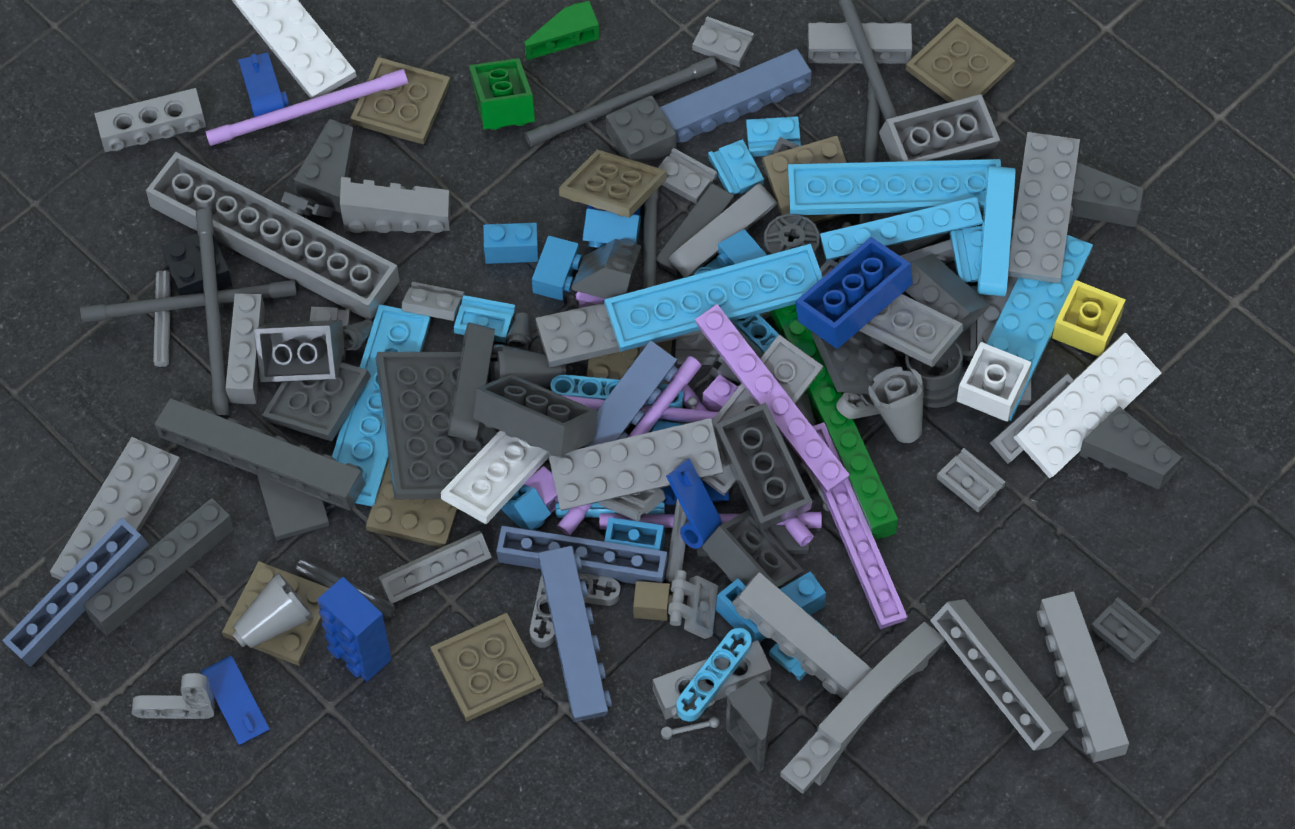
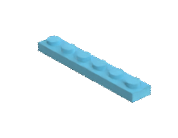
(903, 227)

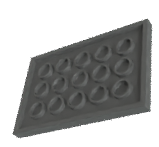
(416, 415)

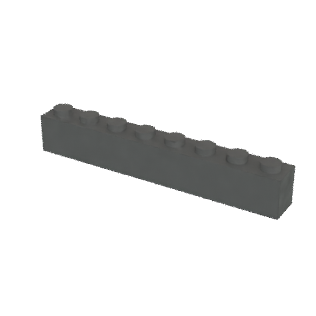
(260, 453)

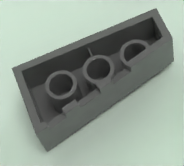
(1105, 197)

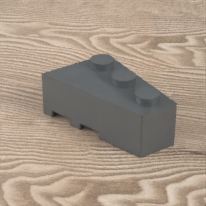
(326, 164)
(1131, 448)

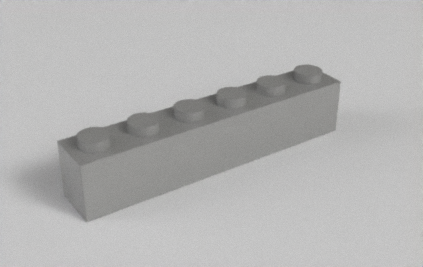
(800, 636)
(999, 674)
(1083, 677)

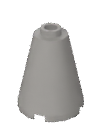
(900, 402)
(271, 614)

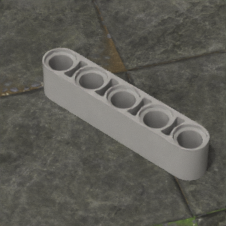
(738, 216)

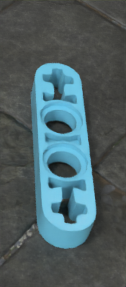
(717, 676)

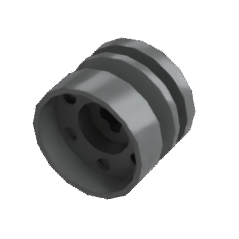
(790, 232)
(942, 379)

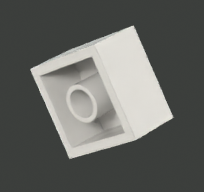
(993, 381)

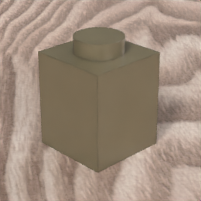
(652, 600)

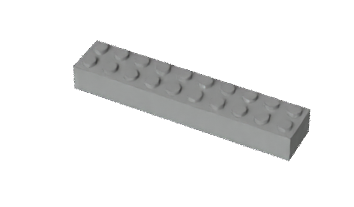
(275, 236)

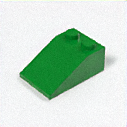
(502, 93)

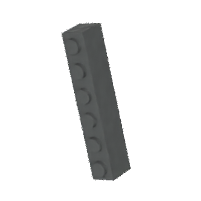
(158, 567)

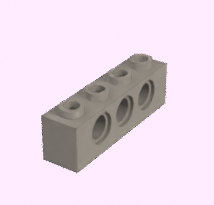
(139, 114)
(668, 686)

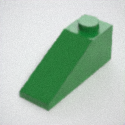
(567, 29)

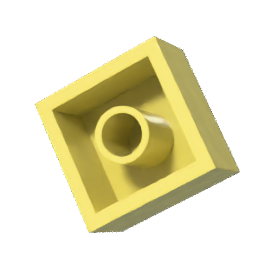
(1088, 318)

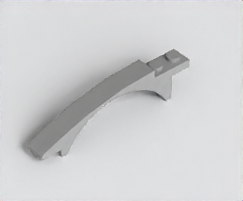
(835, 732)

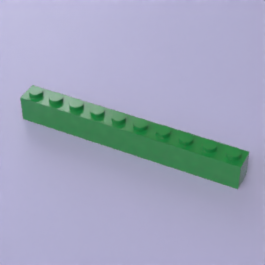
(842, 430)

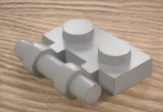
(700, 606)

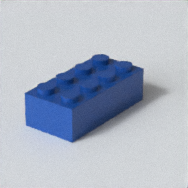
(854, 292)
(354, 630)

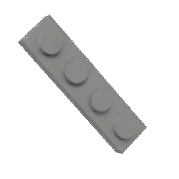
(1005, 443)
(434, 567)

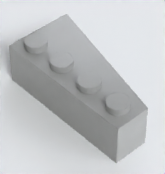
(393, 208)

